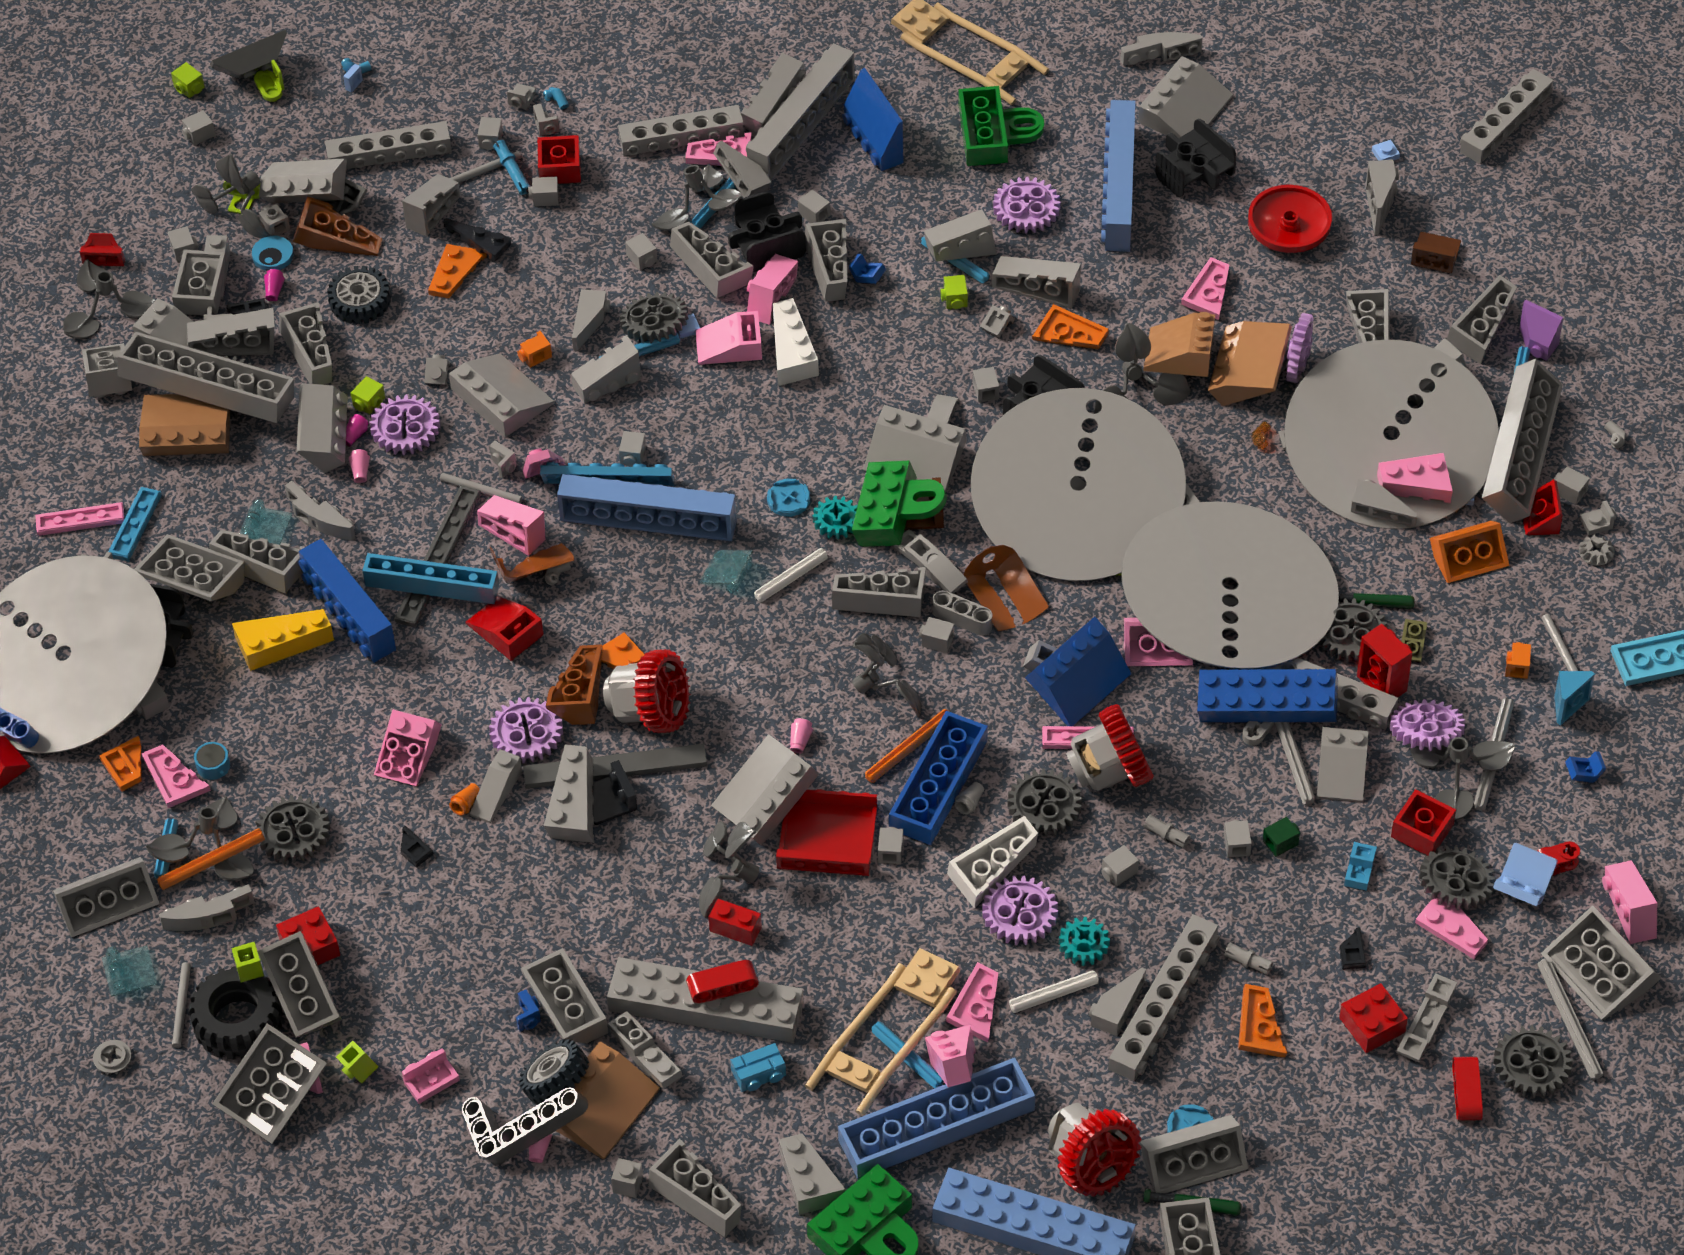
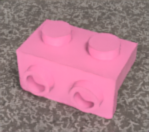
(429, 1076)

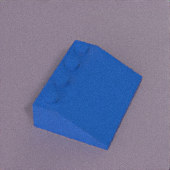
(874, 122)
(1080, 672)

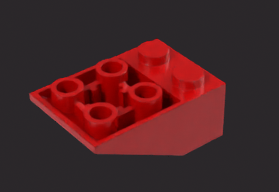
(507, 626)

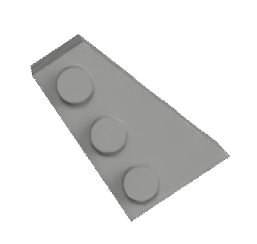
(430, 203)
(608, 373)
(808, 1175)

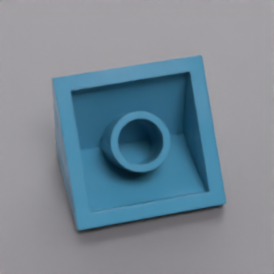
(1572, 693)

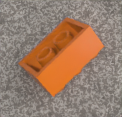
(1470, 551)

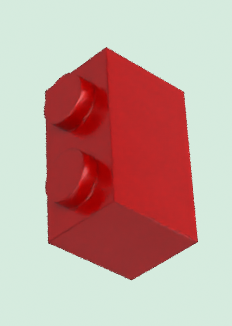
(735, 922)

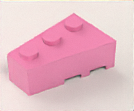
(771, 284)
(1417, 477)
(513, 523)
(1632, 901)
(952, 1054)

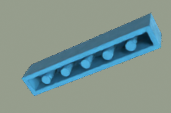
(430, 578)

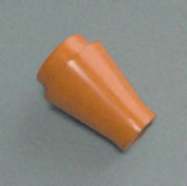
(463, 800)

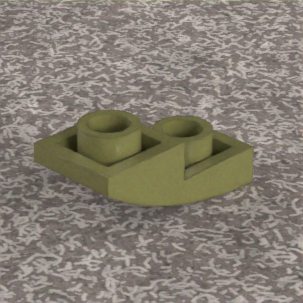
(1414, 637)

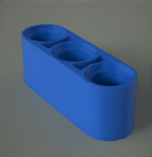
(17, 729)

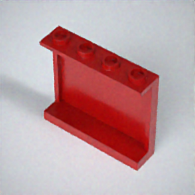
(829, 833)

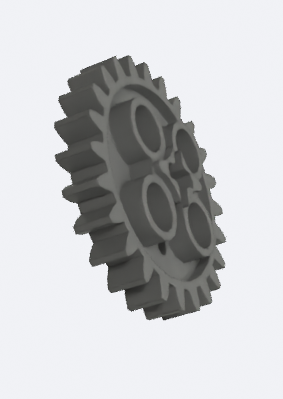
(654, 317)
(1348, 627)
(1062, 810)
(313, 822)
(1456, 878)
(1532, 1061)

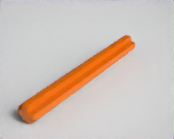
(904, 749)
(211, 859)

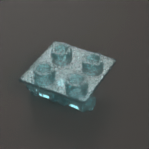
(265, 523)
(728, 568)
(128, 970)

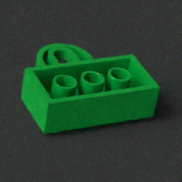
(990, 129)
(890, 500)
(866, 1218)

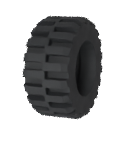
(225, 989)

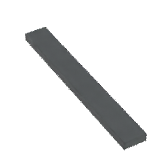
(441, 550)
(633, 764)

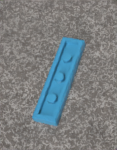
(134, 523)

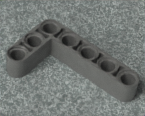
(520, 1128)

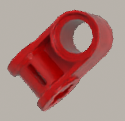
(1564, 858)

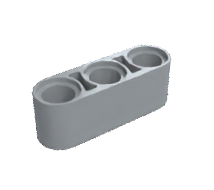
(962, 612)

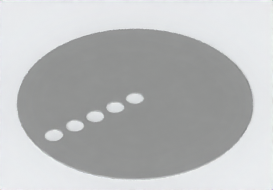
(1354, 395)
(1027, 470)
(1282, 577)
(115, 644)

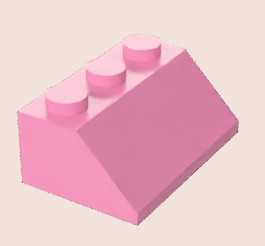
(1146, 650)

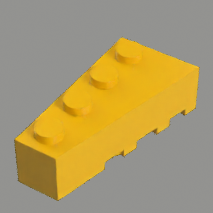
(282, 636)

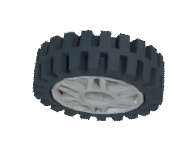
(359, 294)
(553, 1070)

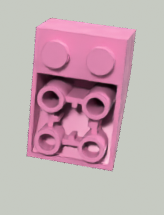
(730, 339)
(407, 747)

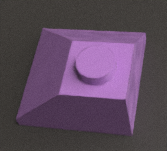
(1540, 329)

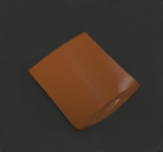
(533, 564)
(1015, 581)

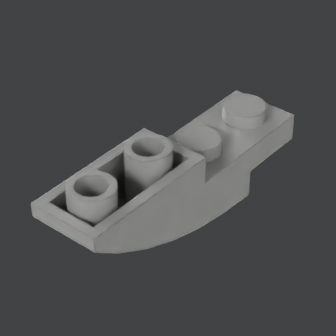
(1166, 44)
(318, 516)
(937, 565)
(199, 915)
(644, 1051)

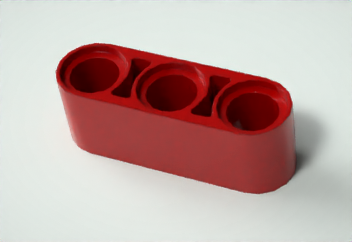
(722, 981)
(1467, 1088)

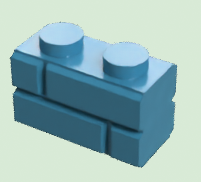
(758, 1068)

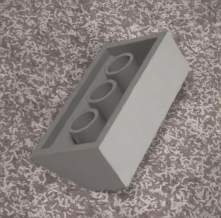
(298, 179)
(322, 425)
(106, 897)
(299, 985)
(566, 998)
(1194, 1154)

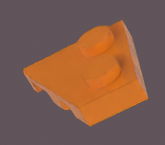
(621, 652)
(124, 763)

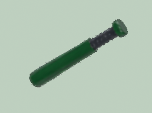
(1381, 600)
(1220, 1206)

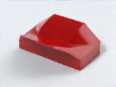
(102, 250)

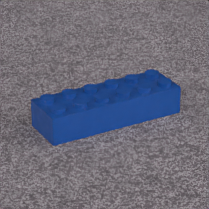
(346, 601)
(1268, 695)
(938, 777)

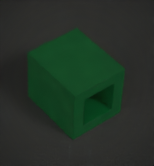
(1281, 836)

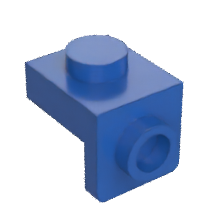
(866, 272)
(1586, 768)
(531, 1014)

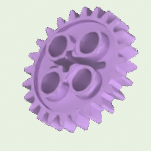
(1026, 205)
(1299, 347)
(388, 424)
(1426, 724)
(547, 725)
(1040, 917)

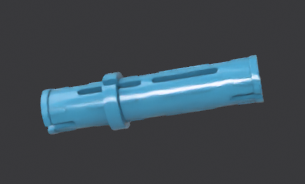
(507, 160)

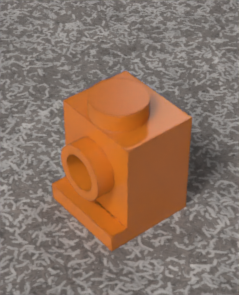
(535, 350)
(1518, 661)

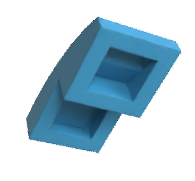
(1360, 866)

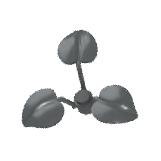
(699, 181)
(244, 185)
(92, 278)
(1135, 345)
(878, 652)
(1491, 757)
(211, 818)
(741, 868)

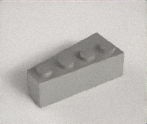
(828, 257)
(306, 339)
(572, 798)
(694, 1189)

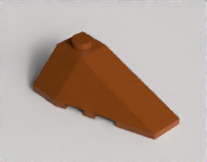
(327, 230)
(577, 690)

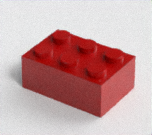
(1384, 661)

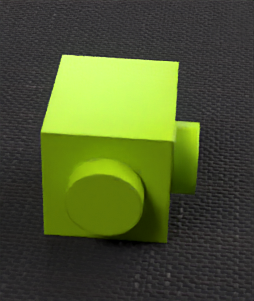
(187, 80)
(954, 292)
(368, 395)
(247, 962)
(356, 1062)

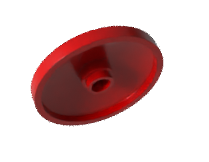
(1289, 218)

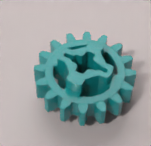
(825, 518)
(1084, 941)

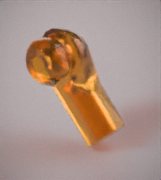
(1258, 435)

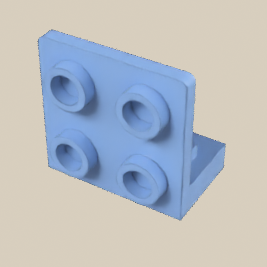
(1526, 874)

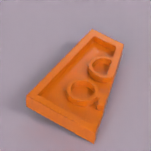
(453, 268)
(1070, 329)
(1258, 1023)

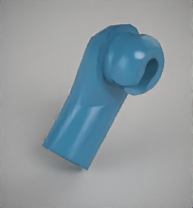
(347, 64)
(557, 95)

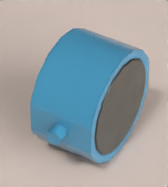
(212, 760)

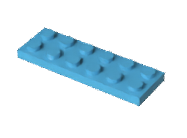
(658, 475)

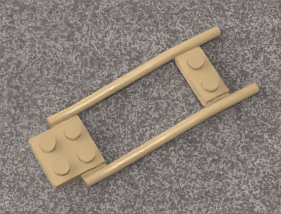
(921, 21)
(925, 979)

